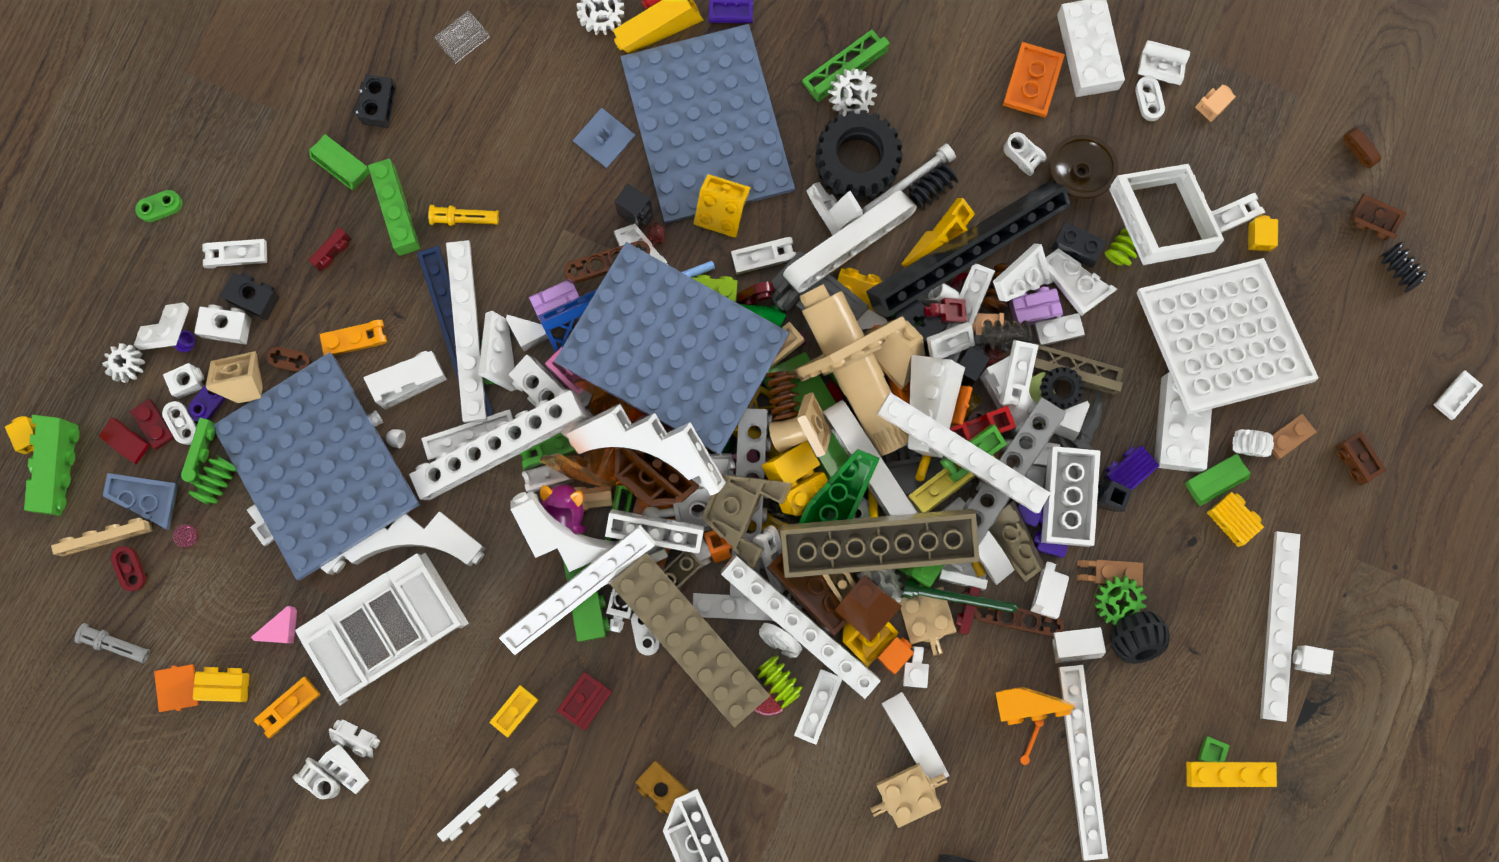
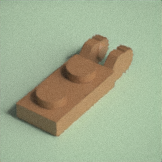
(1107, 569)

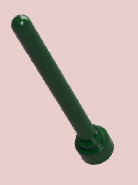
(914, 589)

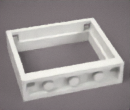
(1136, 223)

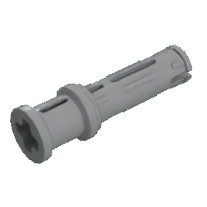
(102, 640)

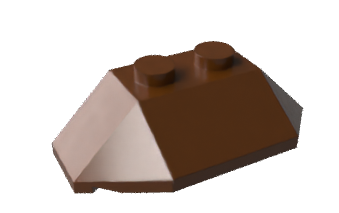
(651, 478)

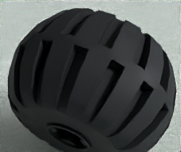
(1139, 637)

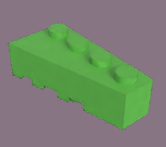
(50, 464)

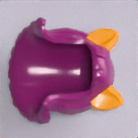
(564, 506)

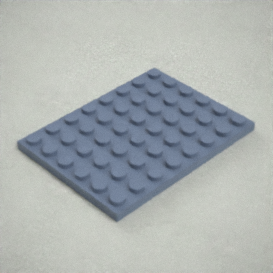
(705, 114)
(672, 347)
(315, 466)

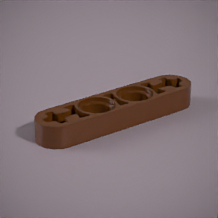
(604, 257)
(1017, 621)

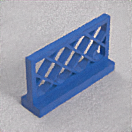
(562, 315)

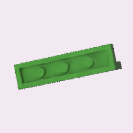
(860, 62)

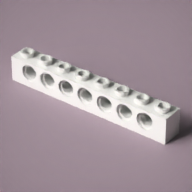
(572, 413)
(800, 626)

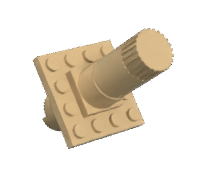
(852, 361)

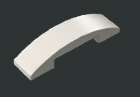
(990, 553)
(914, 735)

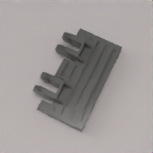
(832, 286)
(905, 470)

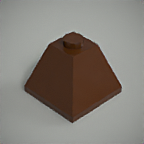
(868, 607)

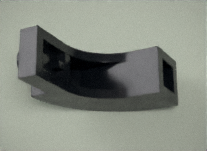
(1112, 496)

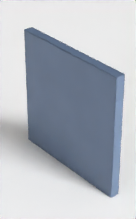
(604, 138)

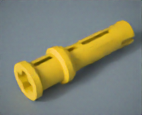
(491, 217)

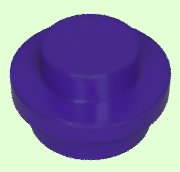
(185, 342)

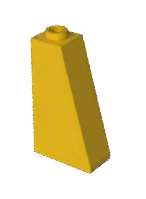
(656, 24)

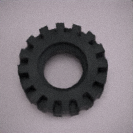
(1075, 383)

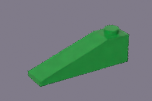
(843, 491)

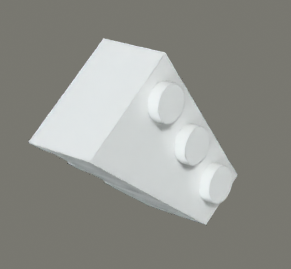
(405, 379)
(993, 380)

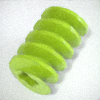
(1121, 249)
(779, 681)

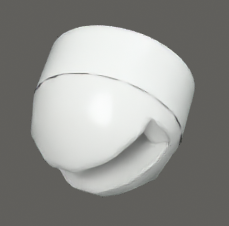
(396, 438)

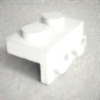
(1163, 62)

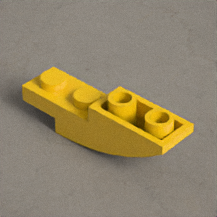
(948, 228)

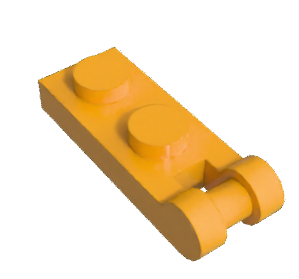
(353, 338)
(287, 706)

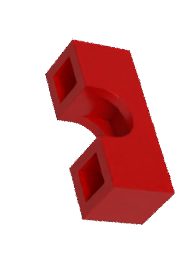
(1000, 418)

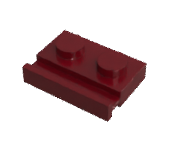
(584, 701)

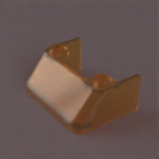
(599, 463)

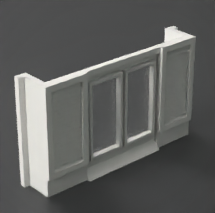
(380, 626)

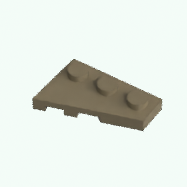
(1016, 542)

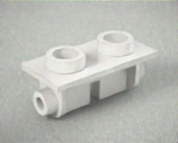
(360, 744)

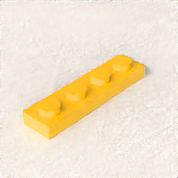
(1231, 774)

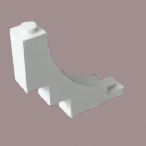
(678, 447)
(406, 532)
(547, 534)

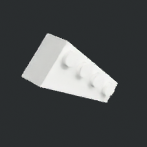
(934, 392)

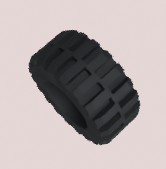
(863, 128)

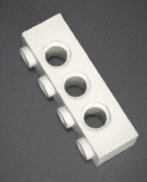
(526, 372)
(663, 531)

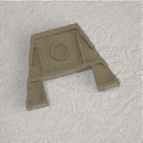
(733, 508)

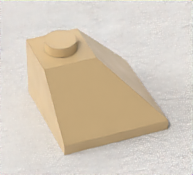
(896, 354)
(236, 377)

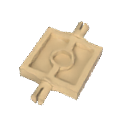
(927, 620)
(908, 795)

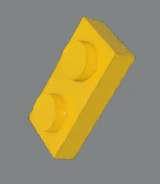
(514, 711)

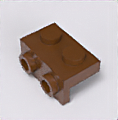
(1377, 216)
(1360, 458)

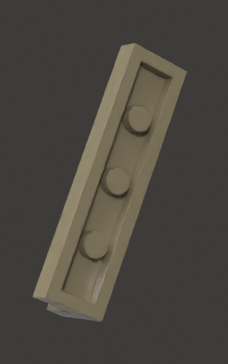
(1091, 381)

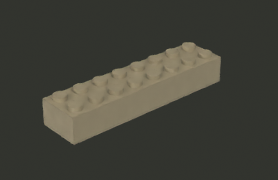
(880, 543)
(689, 639)

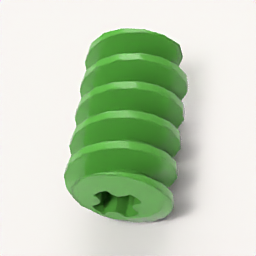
(213, 480)

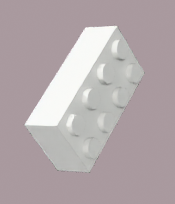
(1090, 47)
(1180, 437)
(1072, 501)

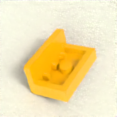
(858, 283)

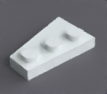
(1024, 274)
(496, 351)

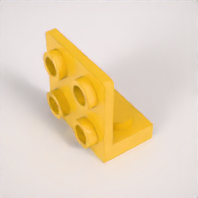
(721, 205)

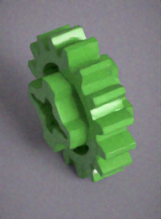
(1122, 590)

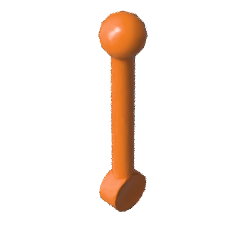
(1024, 759)

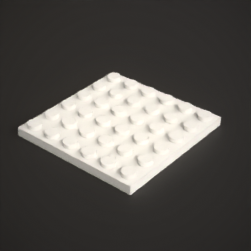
(1226, 336)

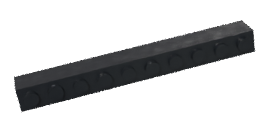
(968, 248)

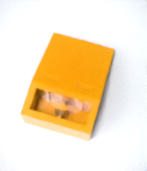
(1024, 702)

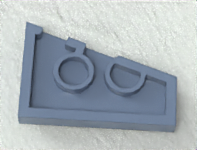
(145, 497)

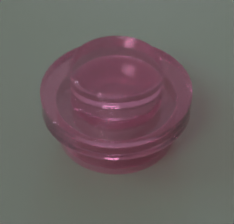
(185, 536)

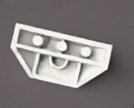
(692, 831)

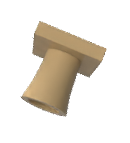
(807, 426)

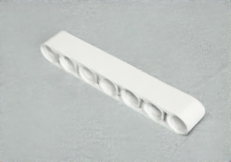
(849, 241)
(882, 483)

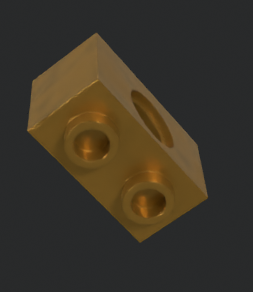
(655, 774)

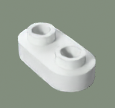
(1151, 99)
(181, 424)
(642, 633)

